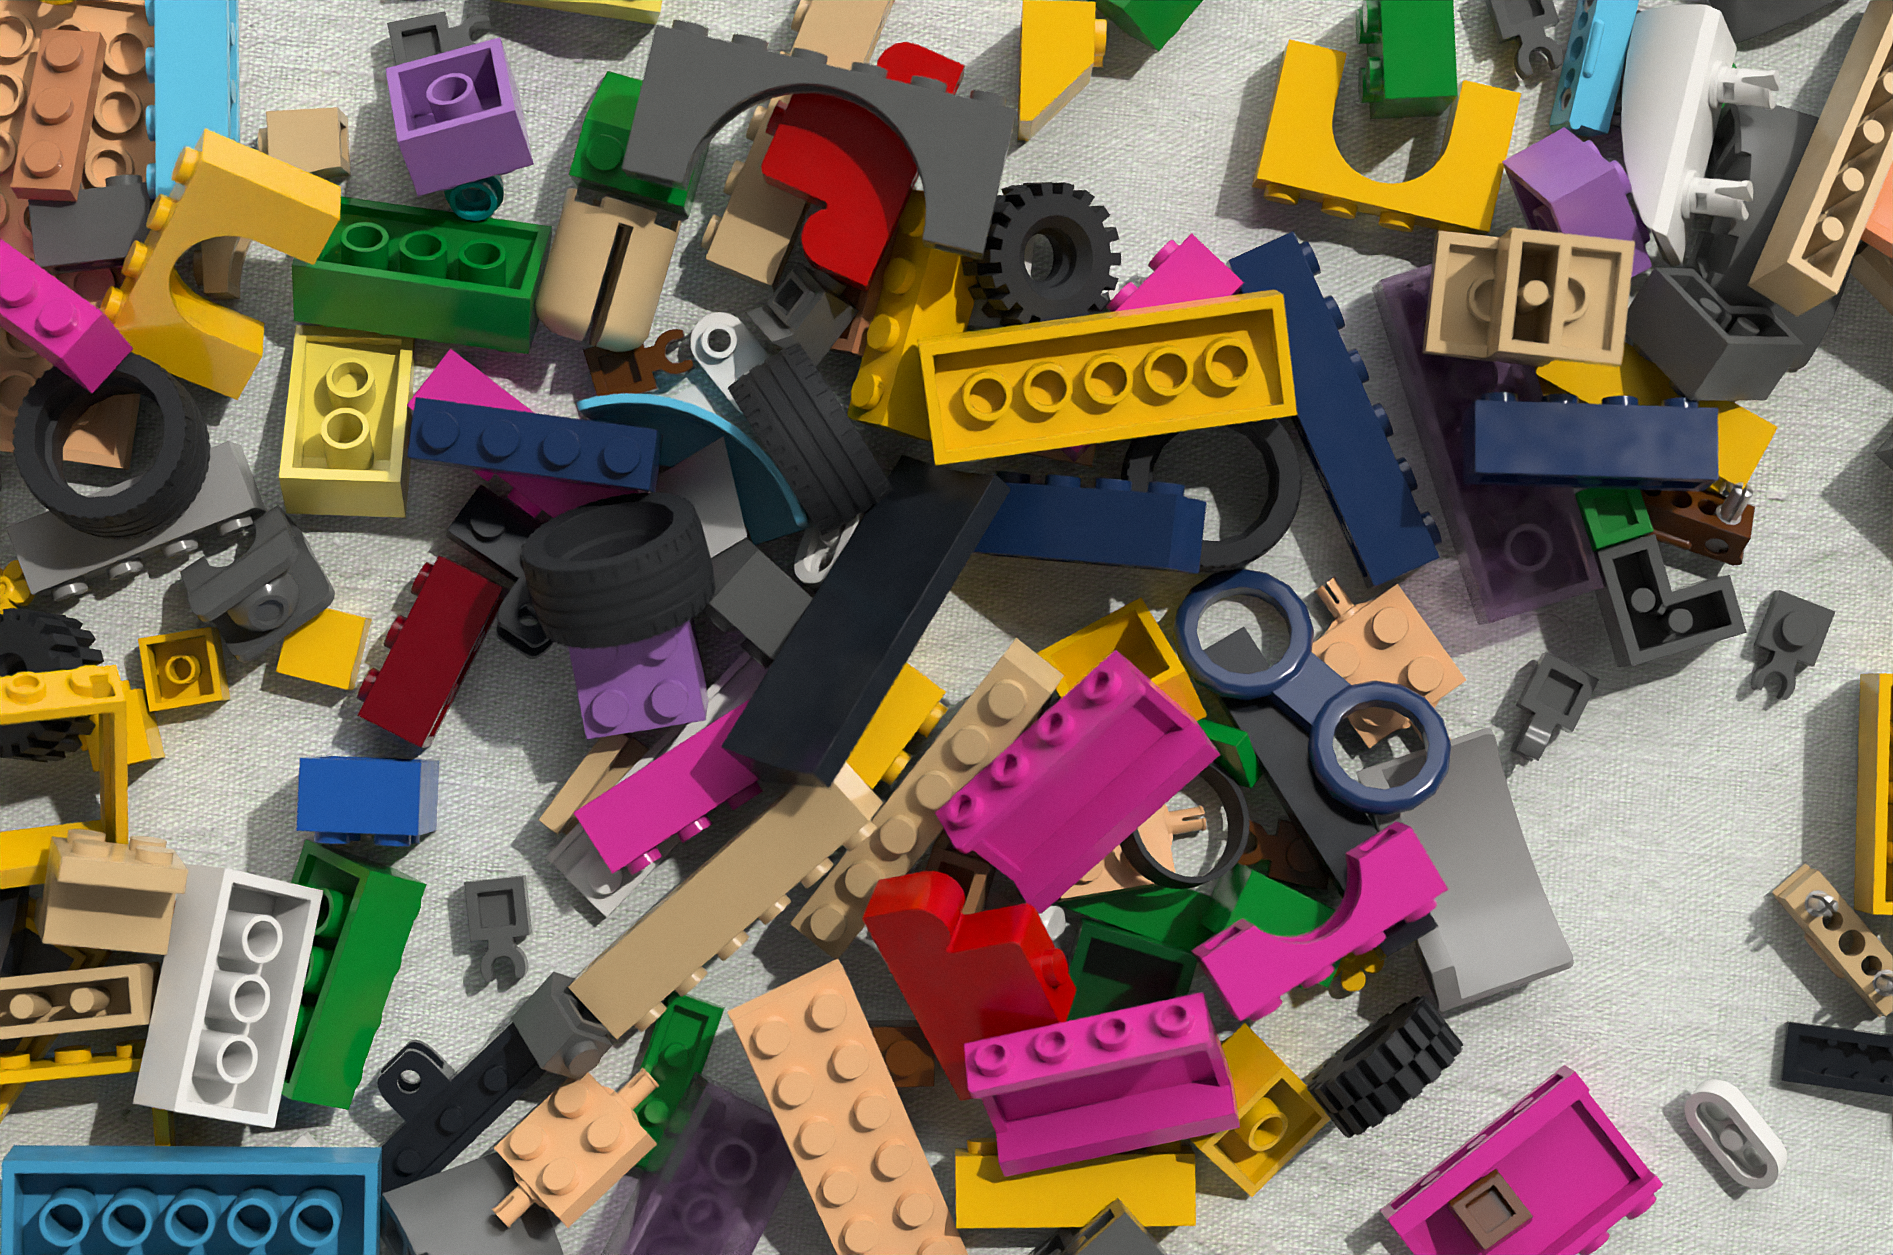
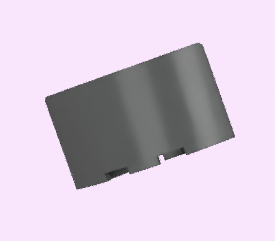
(1766, 150)
(455, 1215)

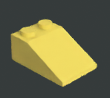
(348, 423)

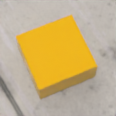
(326, 649)
(184, 669)

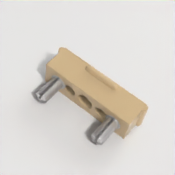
(1810, 897)

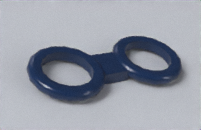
(1312, 692)

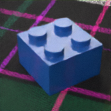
(368, 796)

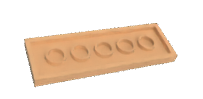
(844, 1118)

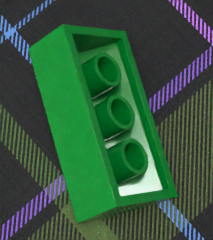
(426, 276)
(350, 969)

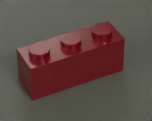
(431, 651)

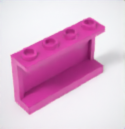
(1078, 781)
(1103, 1084)
(1557, 1159)

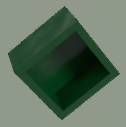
(1124, 970)

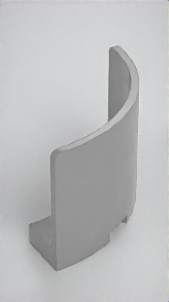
(1495, 915)

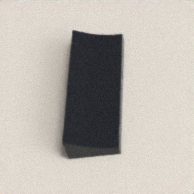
(863, 624)

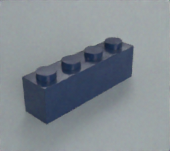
(1590, 443)
(535, 445)
(1097, 525)

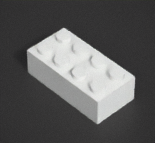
(228, 996)

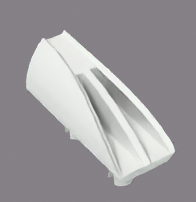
(1670, 112)

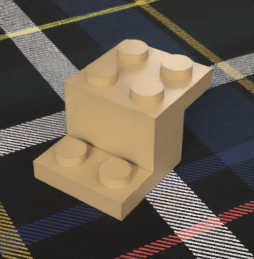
(1529, 297)
(109, 893)

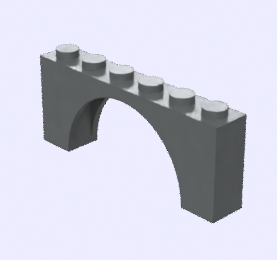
(705, 82)

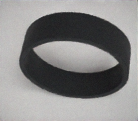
(1238, 832)

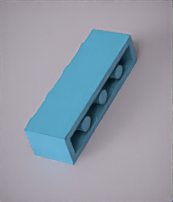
(193, 79)

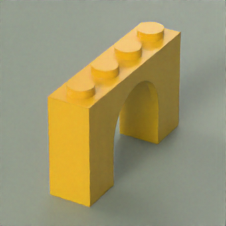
(1303, 161)
(217, 193)

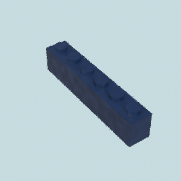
(1338, 423)

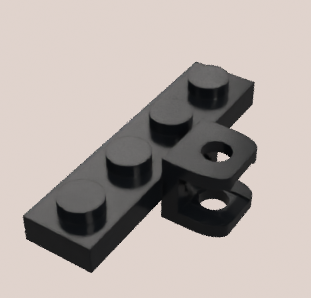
(496, 535)
(446, 1108)

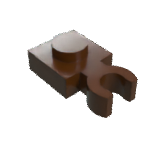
(634, 369)
(1287, 855)

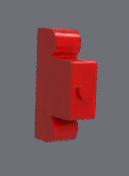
(850, 167)
(966, 971)

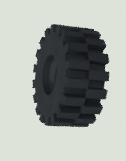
(1079, 255)
(38, 645)
(1385, 1066)

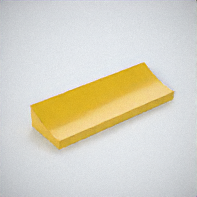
(1107, 376)

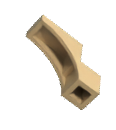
(303, 138)

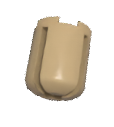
(579, 264)

